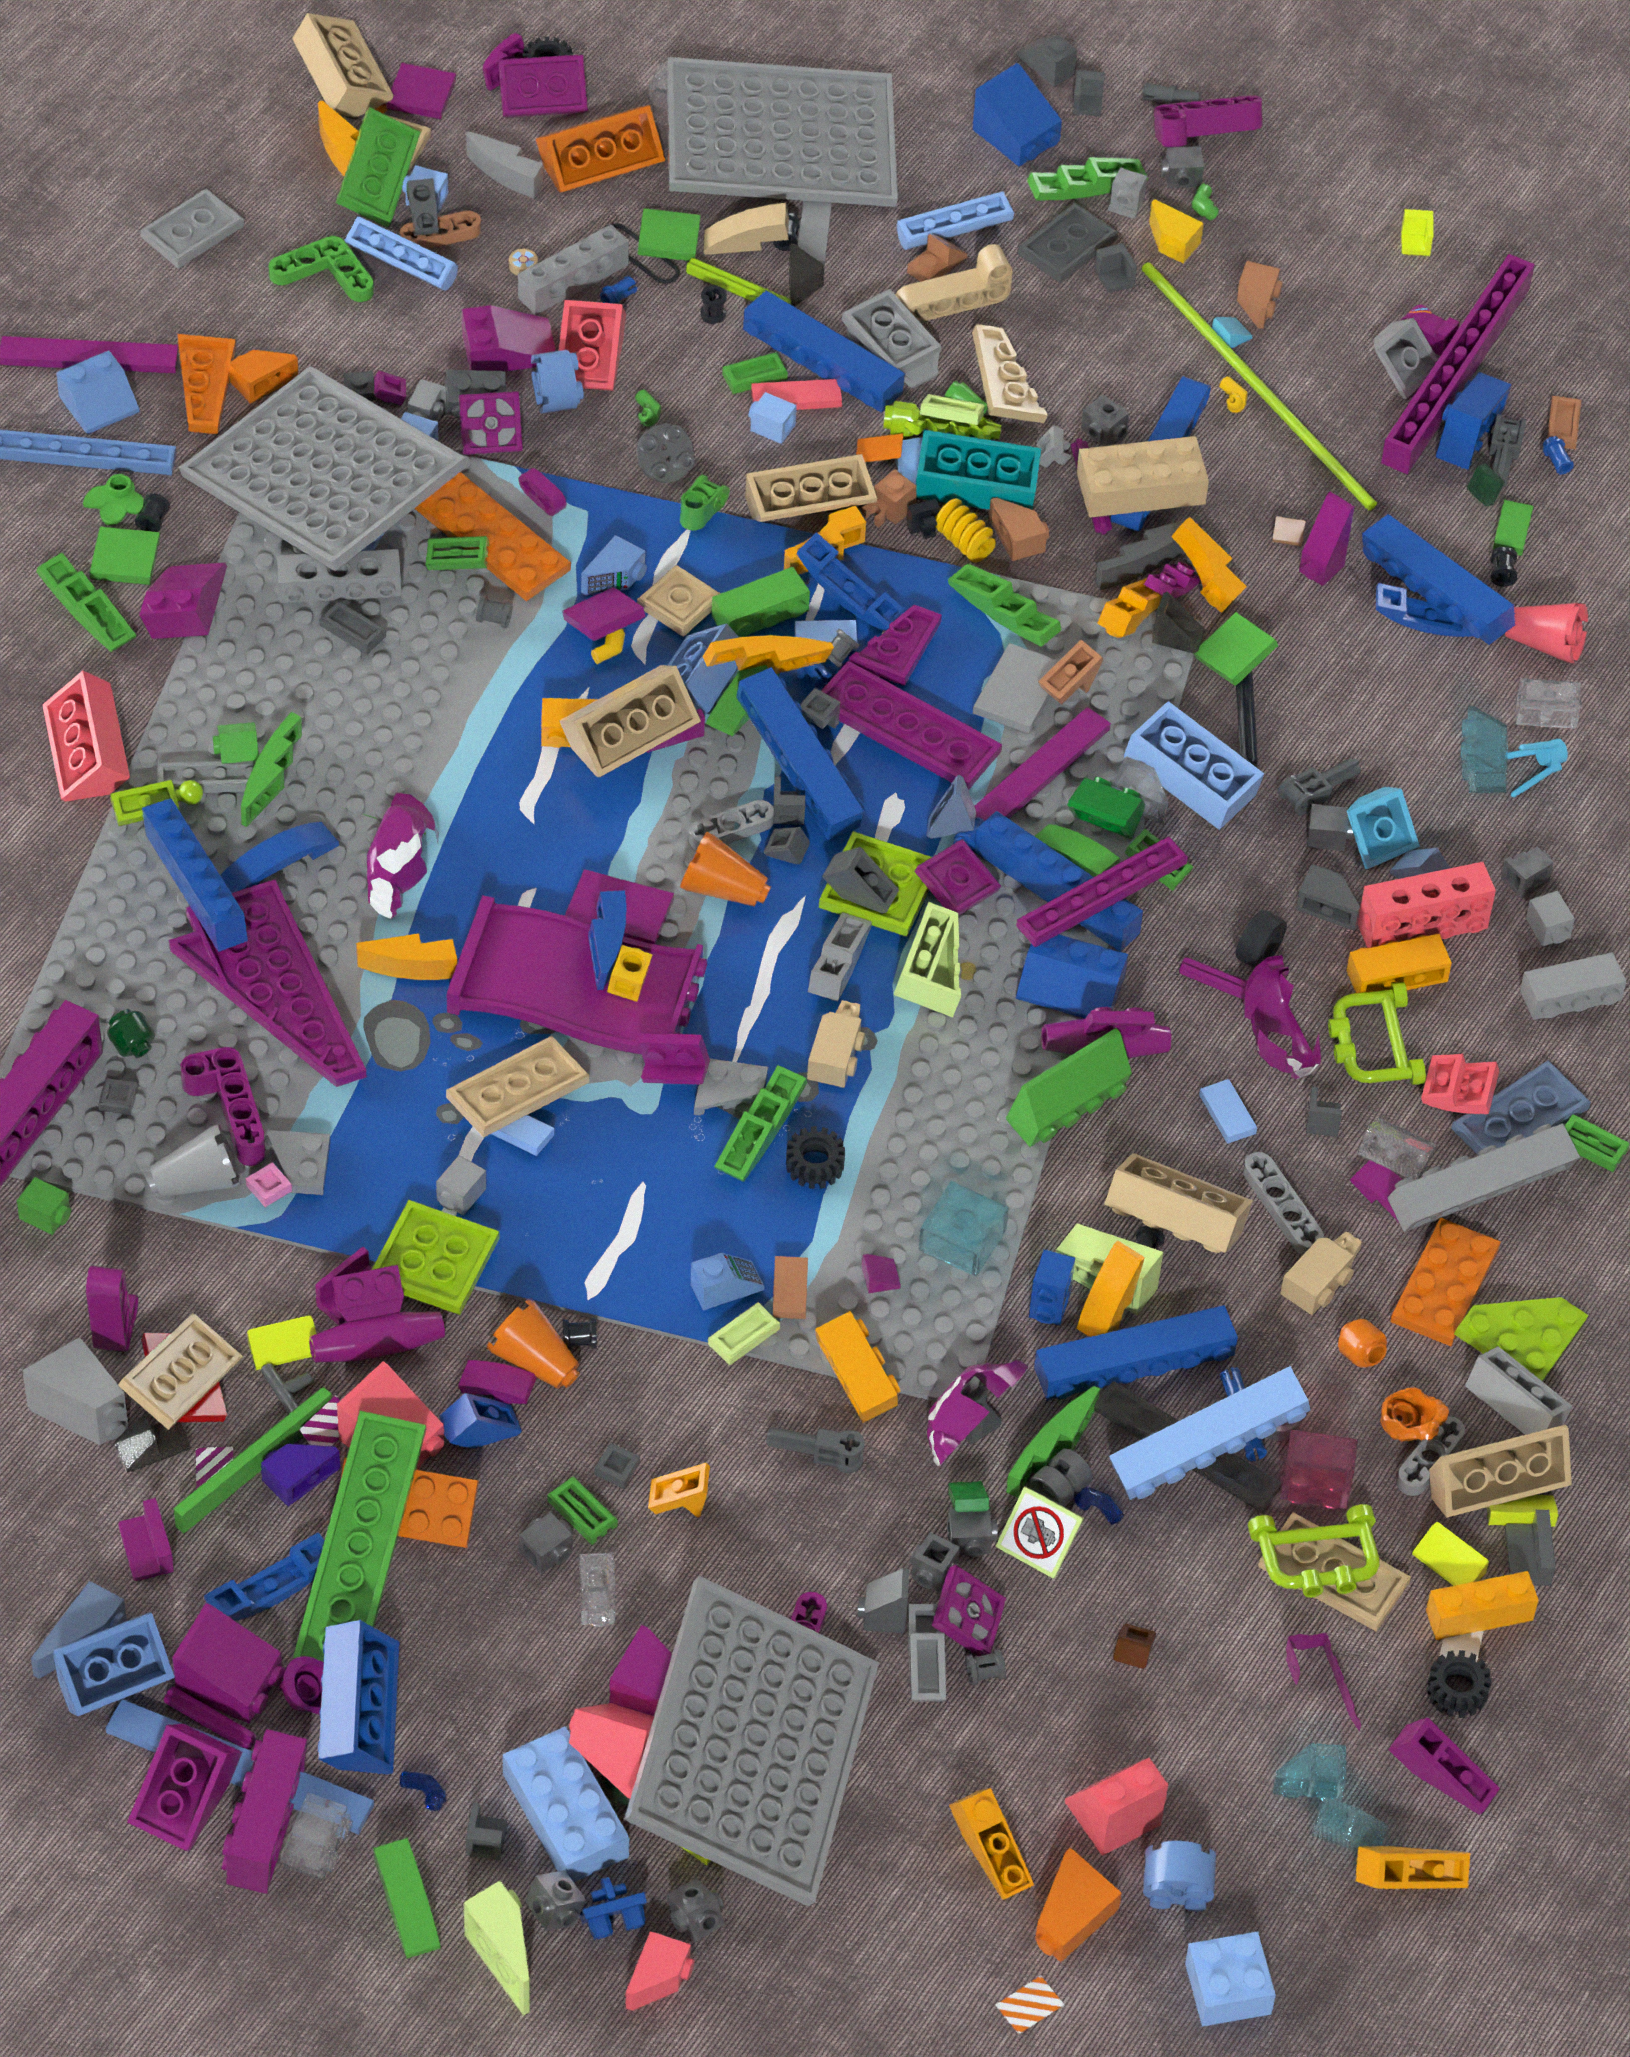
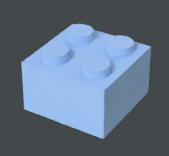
(1230, 1979)

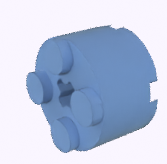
(556, 381)
(1179, 1875)

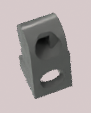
(422, 206)

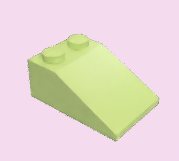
(496, 1934)

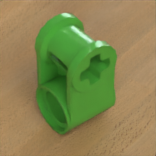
(702, 502)

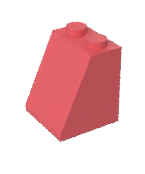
(389, 1396)
(612, 1741)
(1121, 1805)

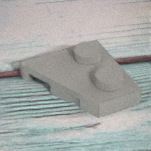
(729, 1085)
(301, 1159)

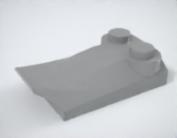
(894, 336)

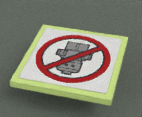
(1039, 1532)

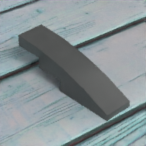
(1141, 557)

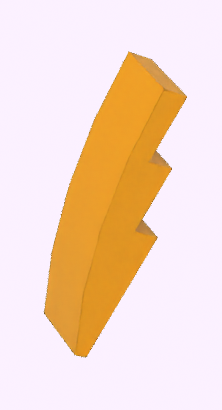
(778, 652)

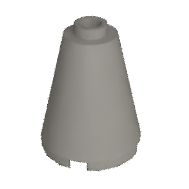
(196, 1166)

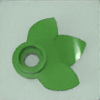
(115, 499)

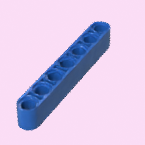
(1175, 422)

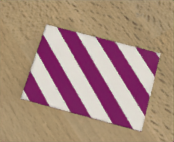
(323, 1426)
(211, 1461)

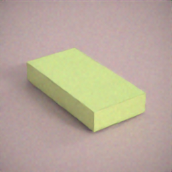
(952, 409)
(743, 1333)

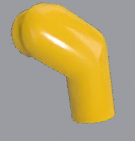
(1237, 395)
(612, 647)

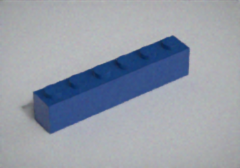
(823, 351)
(1438, 579)
(800, 753)
(195, 874)
(1051, 875)
(1135, 1352)

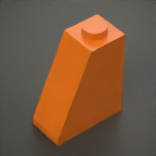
(1075, 1906)

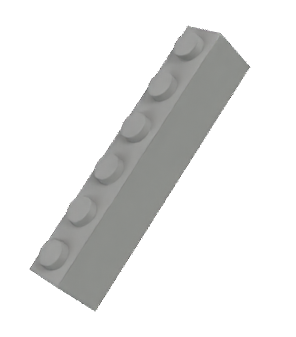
(1482, 1177)

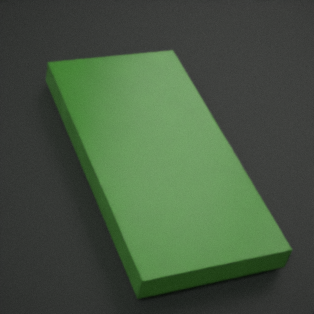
(378, 167)

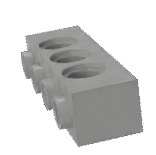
(573, 269)
(363, 576)

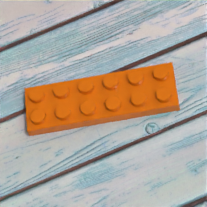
(514, 550)

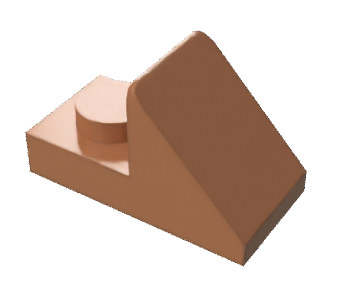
(936, 260)
(1072, 672)

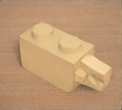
(836, 1045)
(1320, 1272)

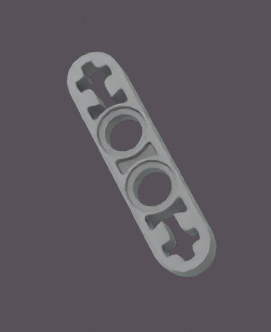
(1279, 1205)

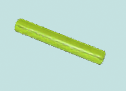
(727, 280)

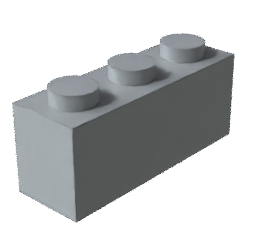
(1573, 986)
(1516, 1393)

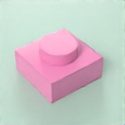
(268, 1184)

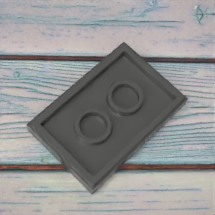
(1067, 243)

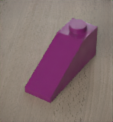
(1328, 540)
(1443, 1765)

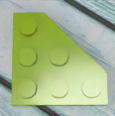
(1527, 1330)

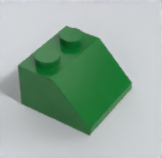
(1107, 807)

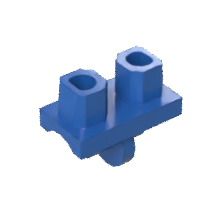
(629, 1907)

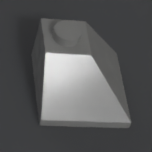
(1405, 355)

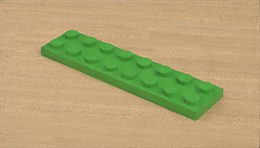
(362, 1528)

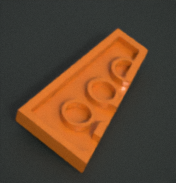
(205, 379)

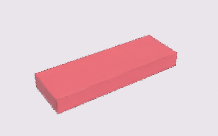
(804, 394)

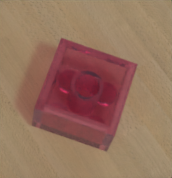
(1318, 1469)

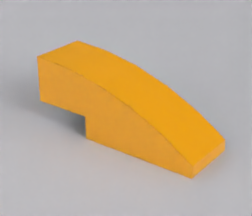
(337, 136)
(408, 957)
(1111, 1291)

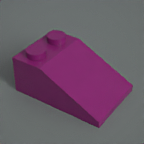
(504, 338)
(183, 600)
(183, 1785)

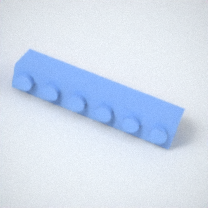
(1210, 1433)

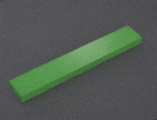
(246, 1464)

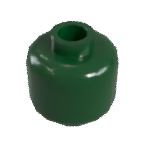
(130, 1033)

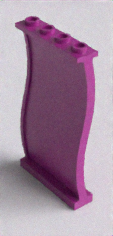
(543, 973)

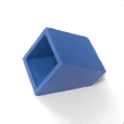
(1015, 116)

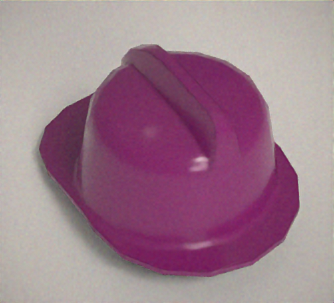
(303, 1684)

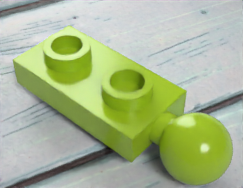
(129, 803)

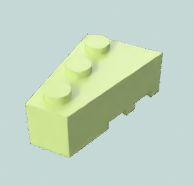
(932, 964)
(1092, 1248)

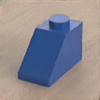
(478, 1421)

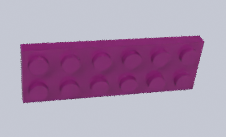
(911, 726)

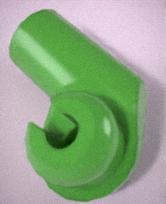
(1202, 204)
(651, 408)

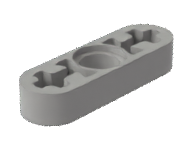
(739, 814)
(1416, 1459)

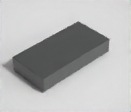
(352, 627)

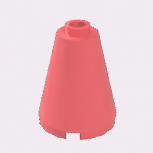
(1551, 629)

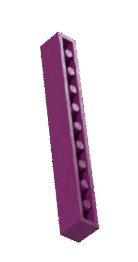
(1457, 363)

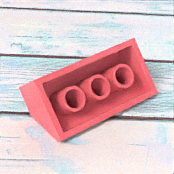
(85, 738)

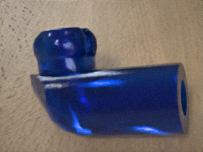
(1101, 1500)
(428, 1785)

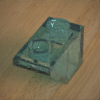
(1313, 1773)
(1347, 1825)

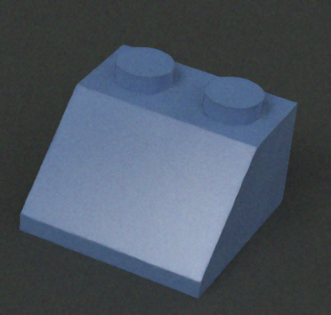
(97, 392)

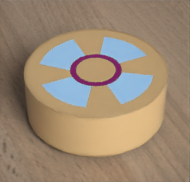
(521, 260)

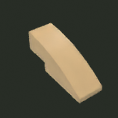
(747, 230)

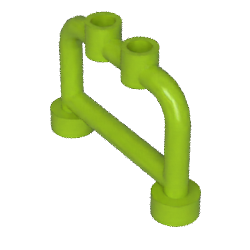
(1346, 1052)
(1360, 1520)

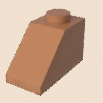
(1018, 529)

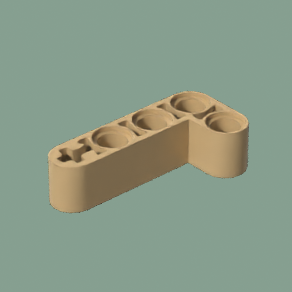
(962, 290)

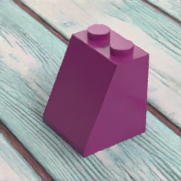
(226, 1665)
(640, 1673)

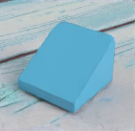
(1231, 331)

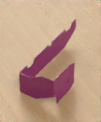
(1304, 1642)

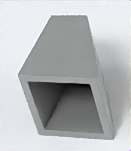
(76, 1393)

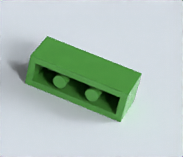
(762, 602)

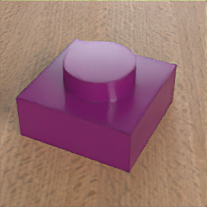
(390, 388)

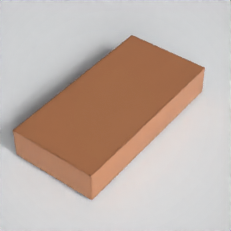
(1564, 420)
(790, 1287)

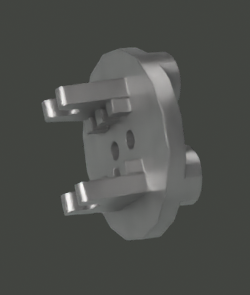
(653, 459)

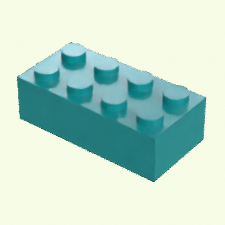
(976, 470)

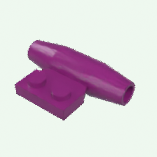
(1136, 1027)
(374, 1324)

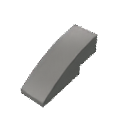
(505, 164)
(839, 956)
(925, 1655)

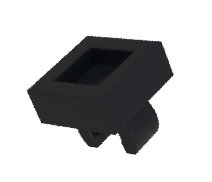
(922, 518)

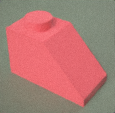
(659, 1970)

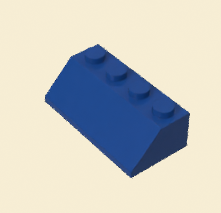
(358, 1698)

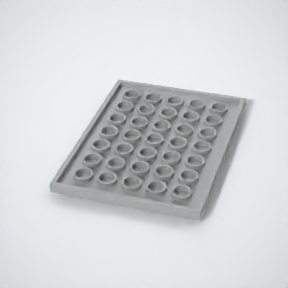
(781, 132)
(323, 467)
(752, 1741)

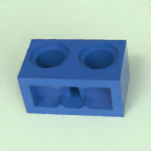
(1051, 1287)

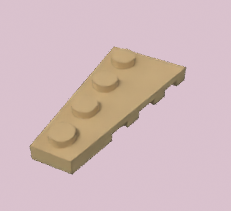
(1003, 378)

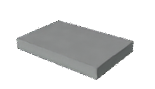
(192, 228)
(1013, 689)

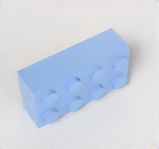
(1195, 765)
(565, 1805)

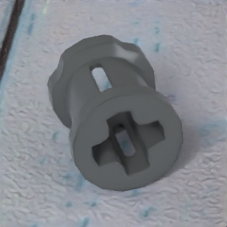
(494, 611)
(842, 646)
(976, 1672)

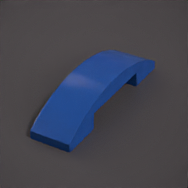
(845, 586)
(1415, 613)
(278, 853)
(270, 1584)

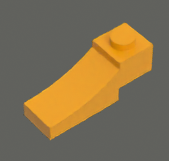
(842, 531)
(1210, 561)
(1127, 611)

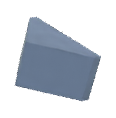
(953, 812)
(1419, 862)

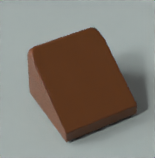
(1134, 1646)

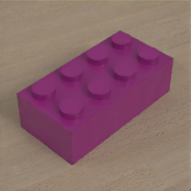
(264, 1811)

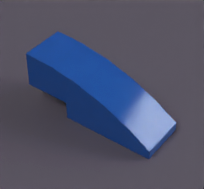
(607, 934)

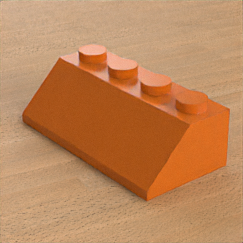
(601, 148)

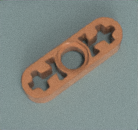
(461, 233)

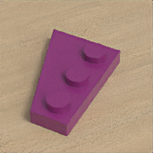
(901, 646)

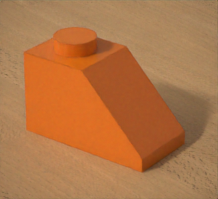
(262, 373)

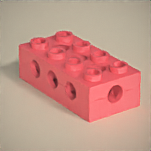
(1427, 904)

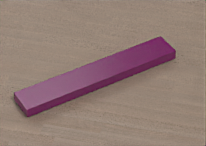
(67, 352)
(1044, 765)
(1101, 891)

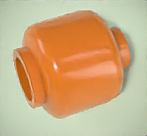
(1362, 1343)

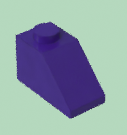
(298, 1469)

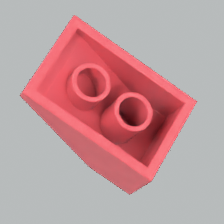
(597, 337)

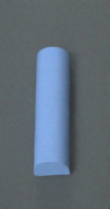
(954, 220)
(402, 253)

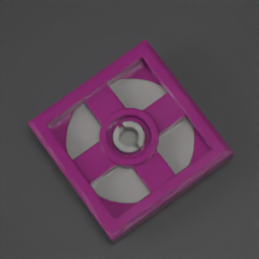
(490, 423)
(968, 1611)

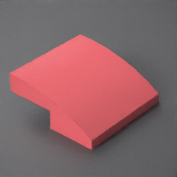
(1460, 1085)

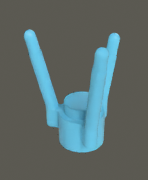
(1547, 753)

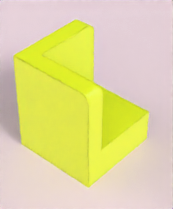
(1417, 232)

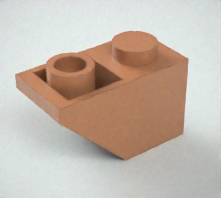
(1257, 290)

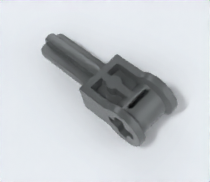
(1506, 444)
(1316, 787)
(827, 1446)

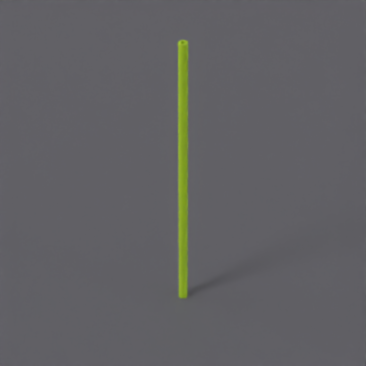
(1259, 386)

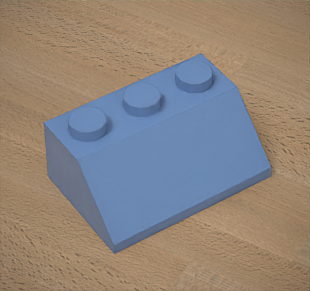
(704, 682)
(112, 1665)

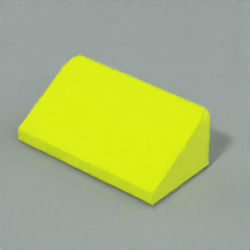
(281, 1341)
(1522, 1510)
(1450, 1556)

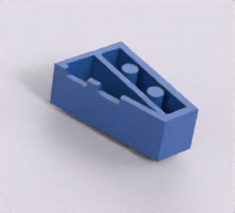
(1470, 417)

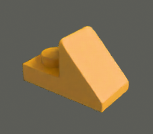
(680, 1489)

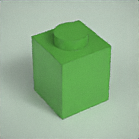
(236, 743)
(44, 1206)

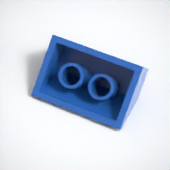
(1072, 976)

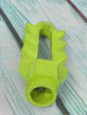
(906, 419)

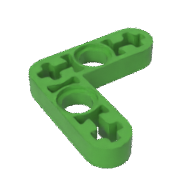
(328, 254)

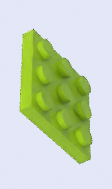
(899, 867)
(437, 1255)

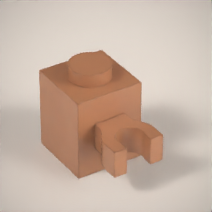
(893, 498)

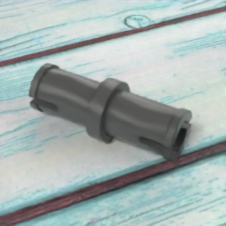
(1168, 94)

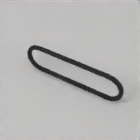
(667, 281)

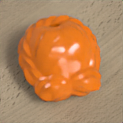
(1418, 1415)

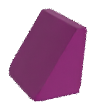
(880, 1273)

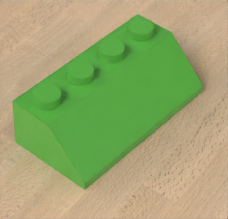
(1071, 1089)

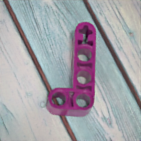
(1206, 117)
(224, 1072)
(110, 1308)

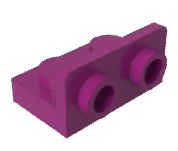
(673, 1058)

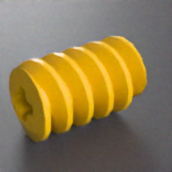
(965, 530)

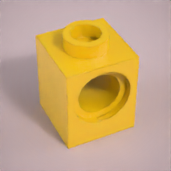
(625, 982)

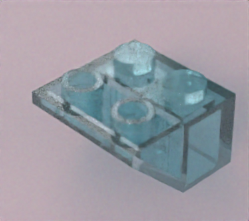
(1485, 752)

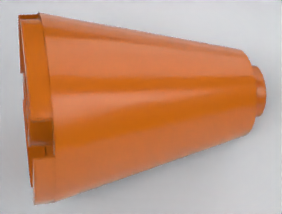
(724, 874)
(535, 1346)

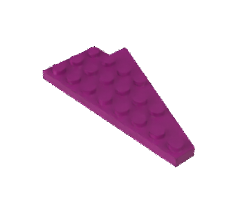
(276, 982)

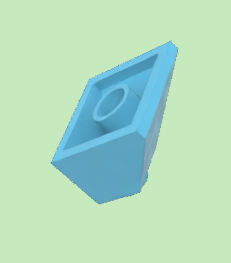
(1382, 826)

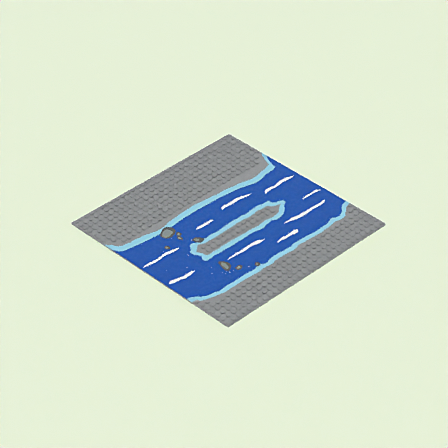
(630, 1175)

